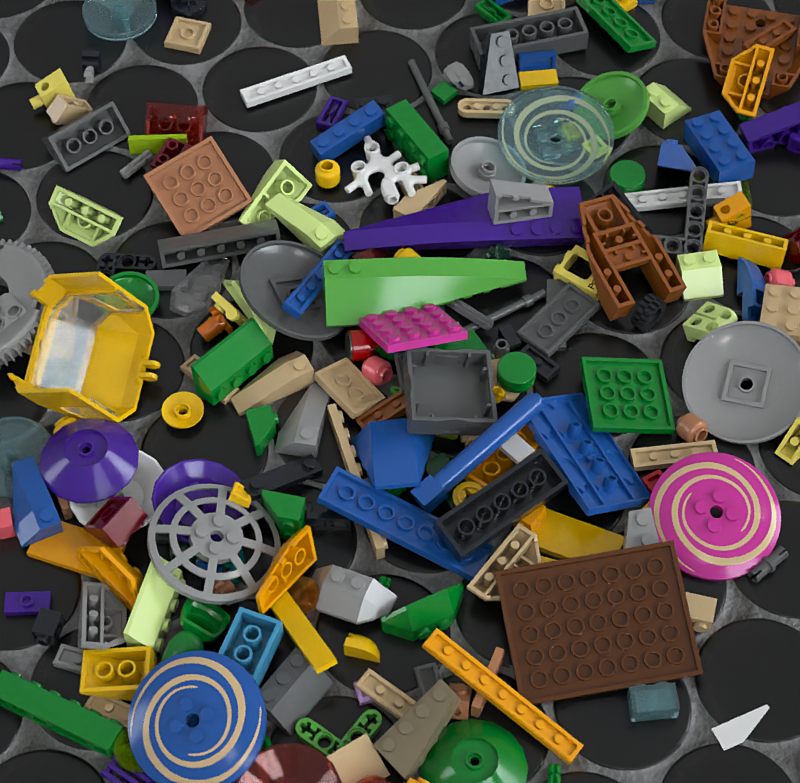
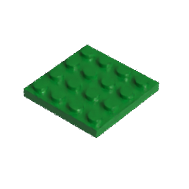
(627, 395)

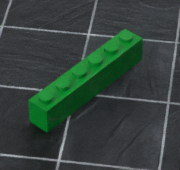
(58, 714)

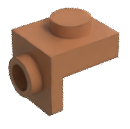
(464, 692)

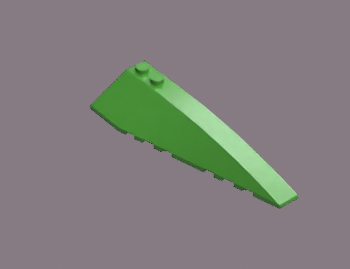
(386, 284)

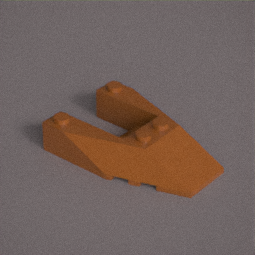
(619, 243)

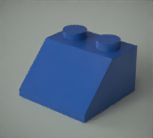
(674, 157)

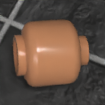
(691, 428)

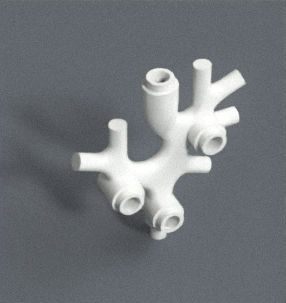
(378, 163)

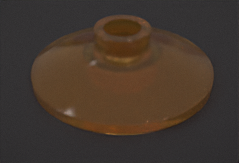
(305, 594)

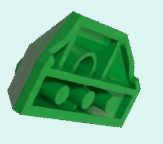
(425, 615)

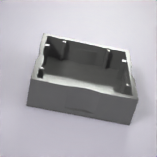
(448, 391)

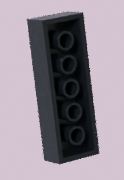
(500, 505)

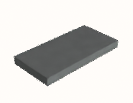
(558, 319)

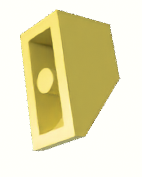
(790, 446)

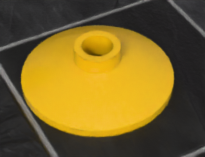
(182, 403)

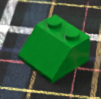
(286, 512)

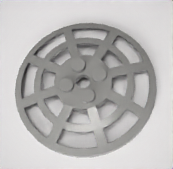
(210, 550)

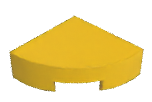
(239, 495)

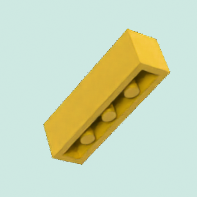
(745, 243)

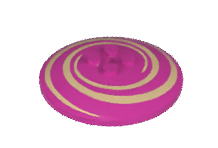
(709, 545)

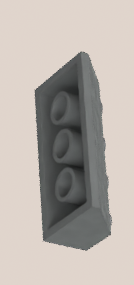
(87, 136)

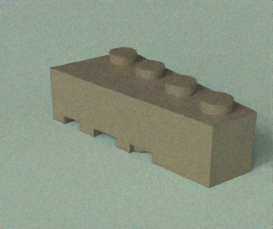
(418, 730)

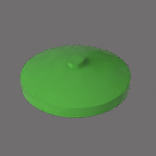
(622, 97)

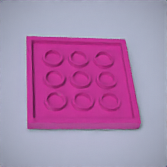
(412, 328)

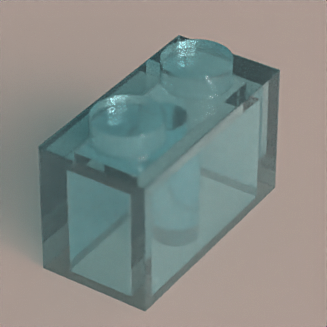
(653, 701)

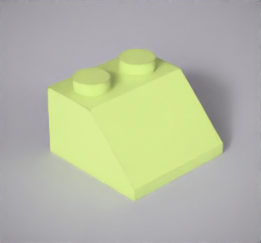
(665, 105)
(701, 275)

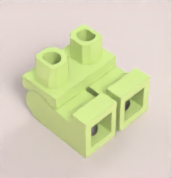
(707, 322)

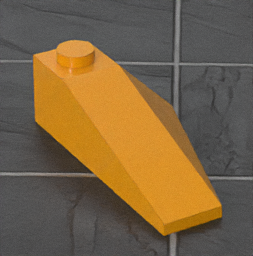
(287, 567)

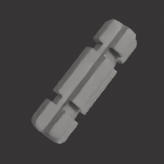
(136, 164)

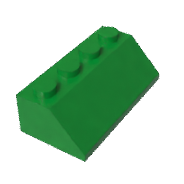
(231, 362)

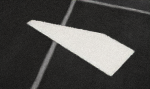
(739, 728)

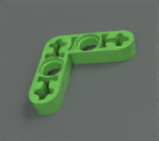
(323, 733)

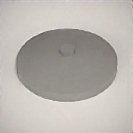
(476, 162)

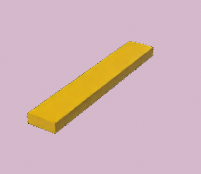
(303, 634)

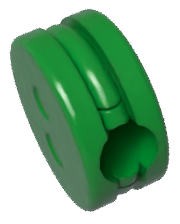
(628, 176)
(516, 372)

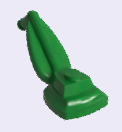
(200, 624)

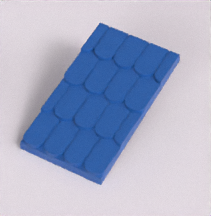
(590, 461)

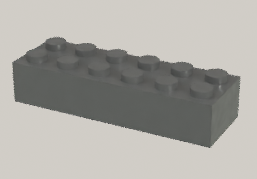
(553, 30)

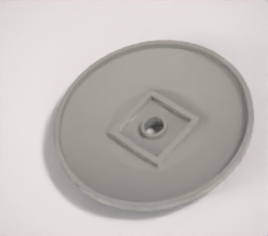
(739, 354)

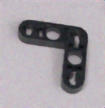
(117, 259)

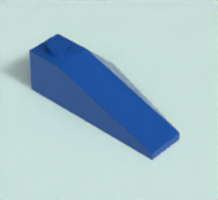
(32, 505)

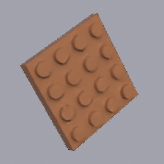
(198, 188)

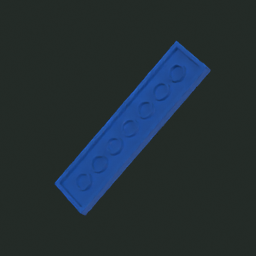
(395, 521)

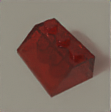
(177, 118)

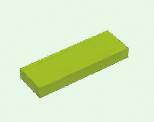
(153, 143)

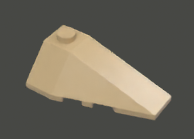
(277, 381)

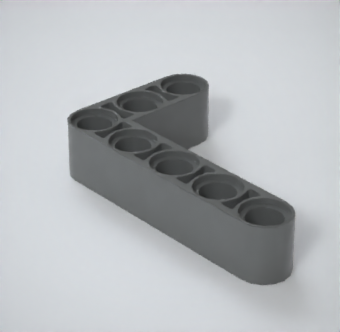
(692, 223)

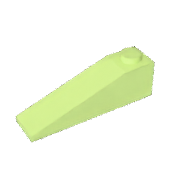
(279, 178)
(305, 223)

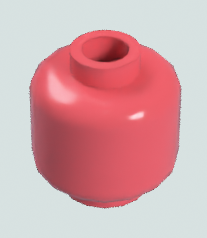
(779, 277)
(377, 370)

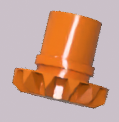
(214, 325)

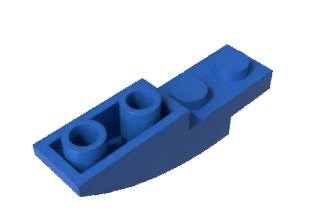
(751, 288)

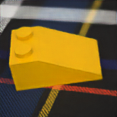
(115, 671)

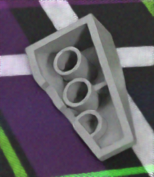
(305, 425)

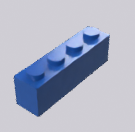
(348, 132)

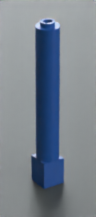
(435, 489)

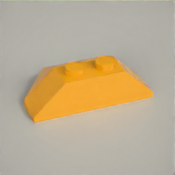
(747, 79)
(114, 571)

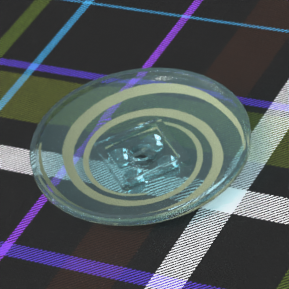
(562, 113)

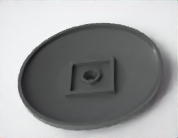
(271, 275)

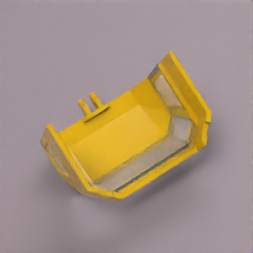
(88, 348)

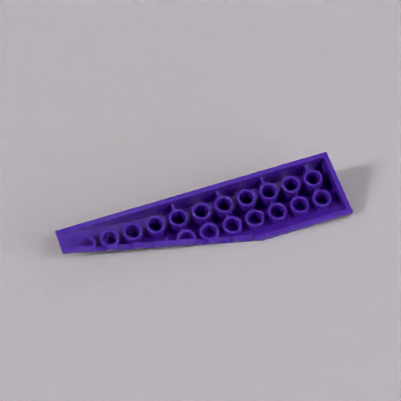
(469, 225)

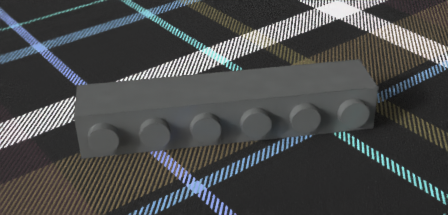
(216, 243)

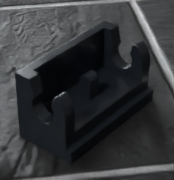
(326, 519)

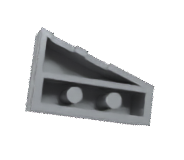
(518, 201)

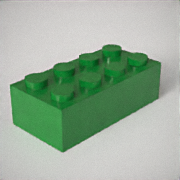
(416, 141)

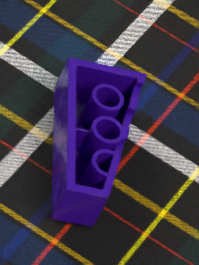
(771, 128)

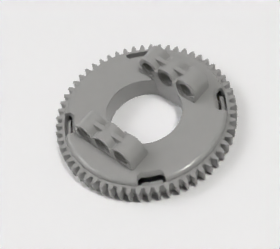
(21, 272)

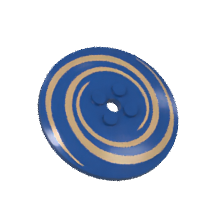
(228, 712)

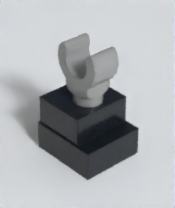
(91, 64)

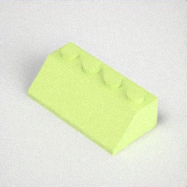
(152, 610)

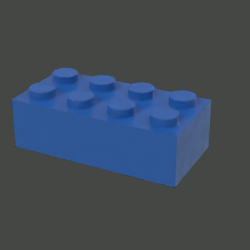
(718, 148)

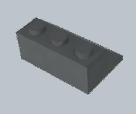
(293, 691)

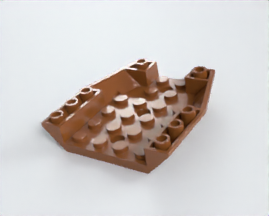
(730, 26)

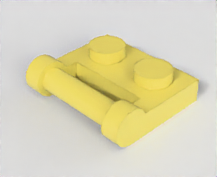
(228, 309)

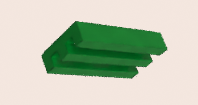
(490, 13)

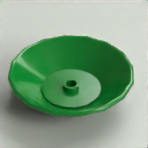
(460, 742)

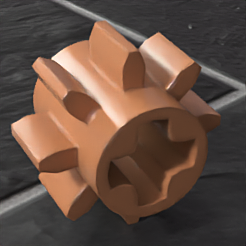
(223, 587)

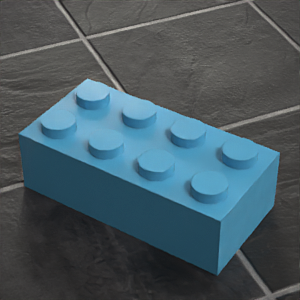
(253, 641)

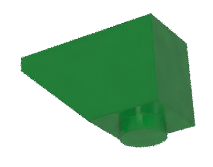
(262, 426)

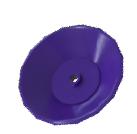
(187, 474)
(89, 475)

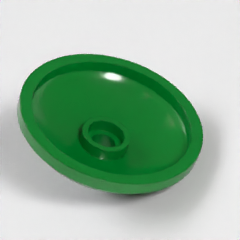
(139, 286)

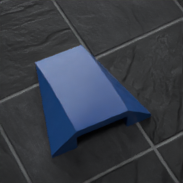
(391, 454)

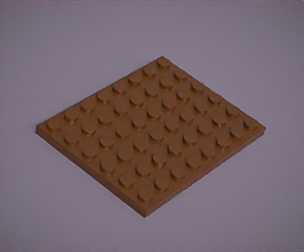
(598, 623)

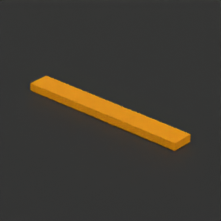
(502, 696)

